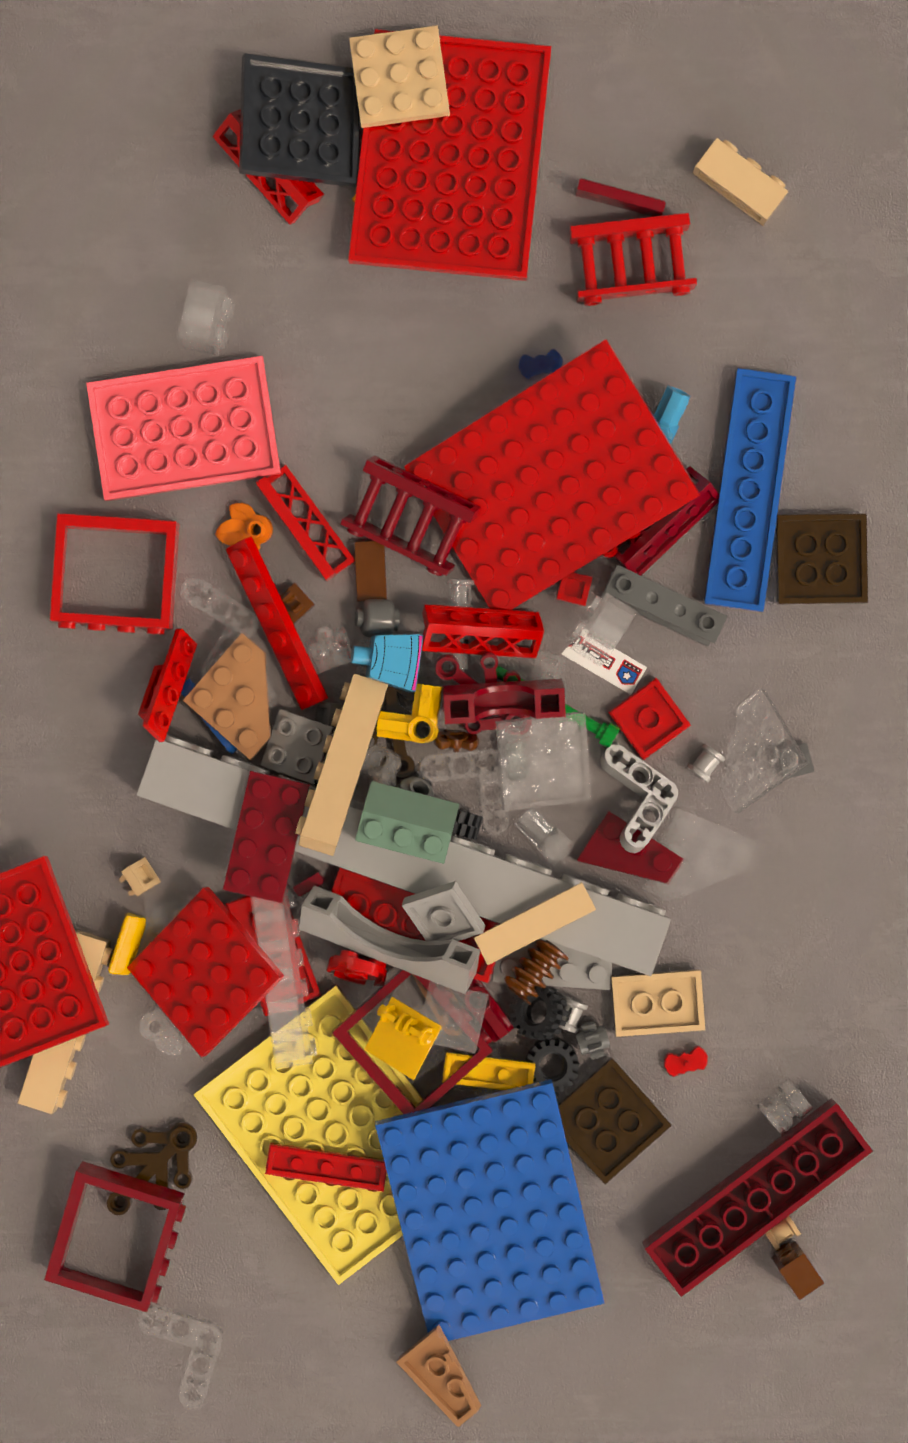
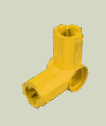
(403, 726)

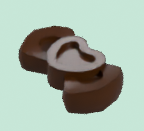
(456, 740)

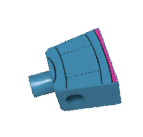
(391, 660)

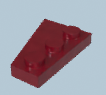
(651, 863)

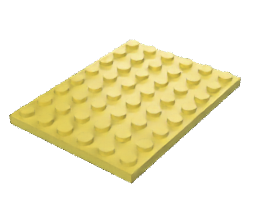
(317, 1108)

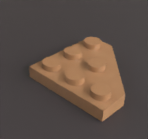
(236, 697)

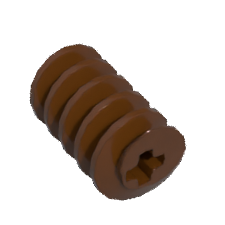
(535, 969)

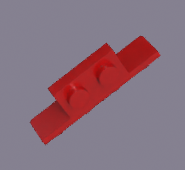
(166, 686)

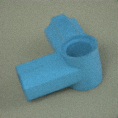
(670, 410)

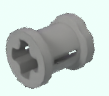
(706, 763)
(577, 1008)

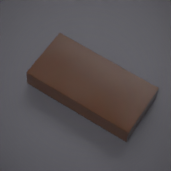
(370, 571)

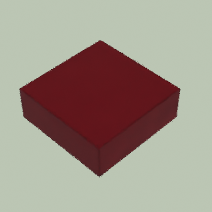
(307, 885)

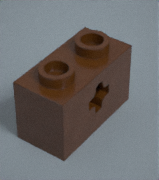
(797, 1269)

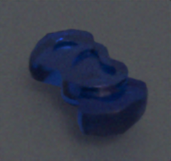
(540, 364)

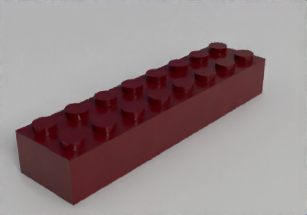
(756, 1197)

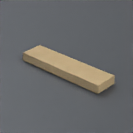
(534, 923)

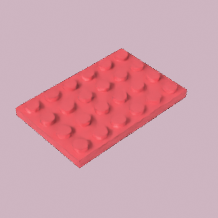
(183, 428)

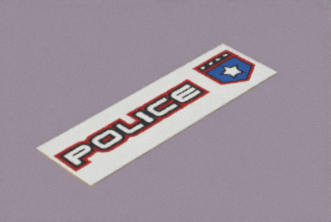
(618, 669)

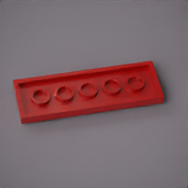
(383, 906)

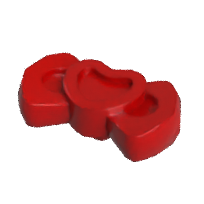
(685, 1061)

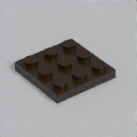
(822, 559)
(610, 1120)

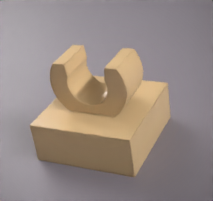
(140, 877)

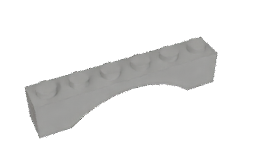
(441, 962)

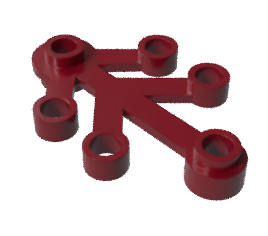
(463, 678)

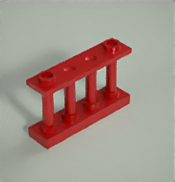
(644, 231)

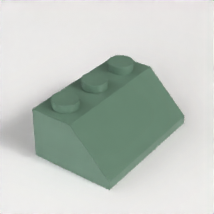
(407, 822)

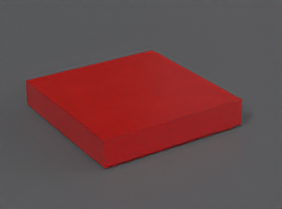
(649, 718)

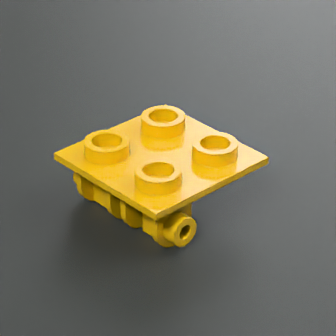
(402, 1037)

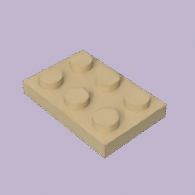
(658, 1003)

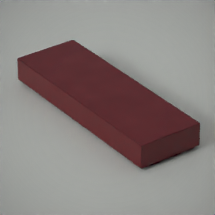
(620, 198)

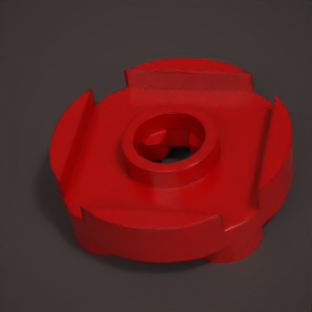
(356, 970)

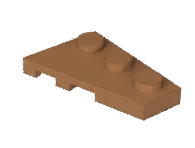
(440, 1376)

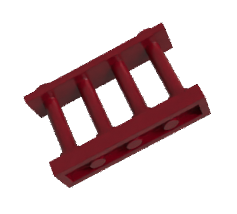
(433, 499)

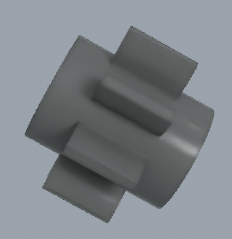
(592, 1040)

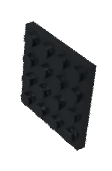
(299, 121)

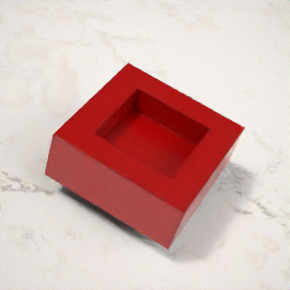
(574, 589)

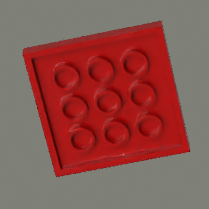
(205, 971)

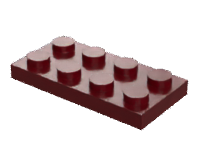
(266, 837)

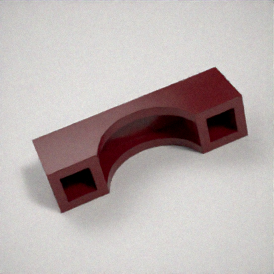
(531, 697)

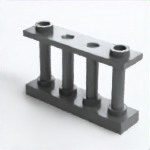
(665, 606)

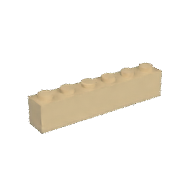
(342, 765)
(55, 1065)

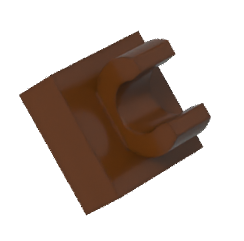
(296, 602)

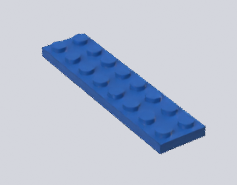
(750, 490)

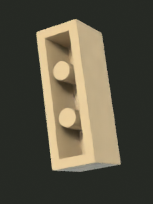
(740, 181)

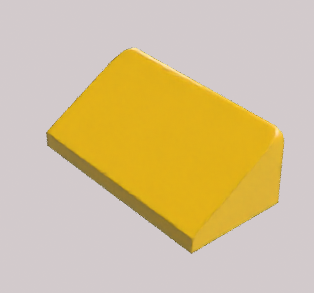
(127, 944)

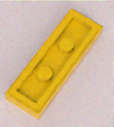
(490, 1072)

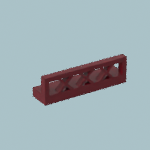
(667, 531)

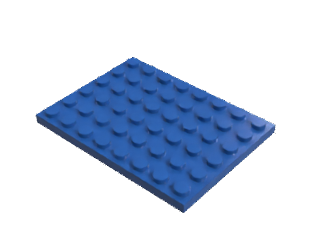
(490, 1211)

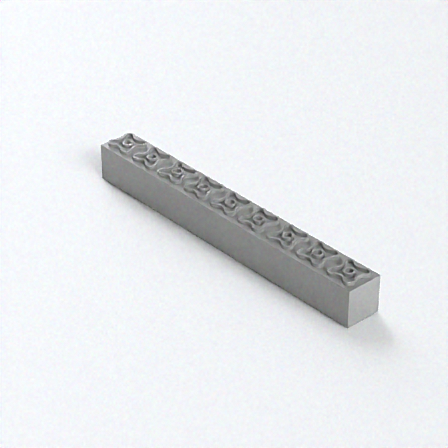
(497, 887)

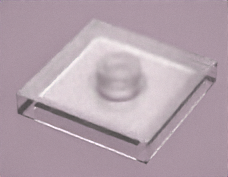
(458, 1015)

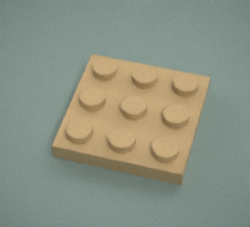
(399, 76)

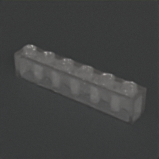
(285, 1002)

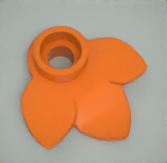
(242, 526)

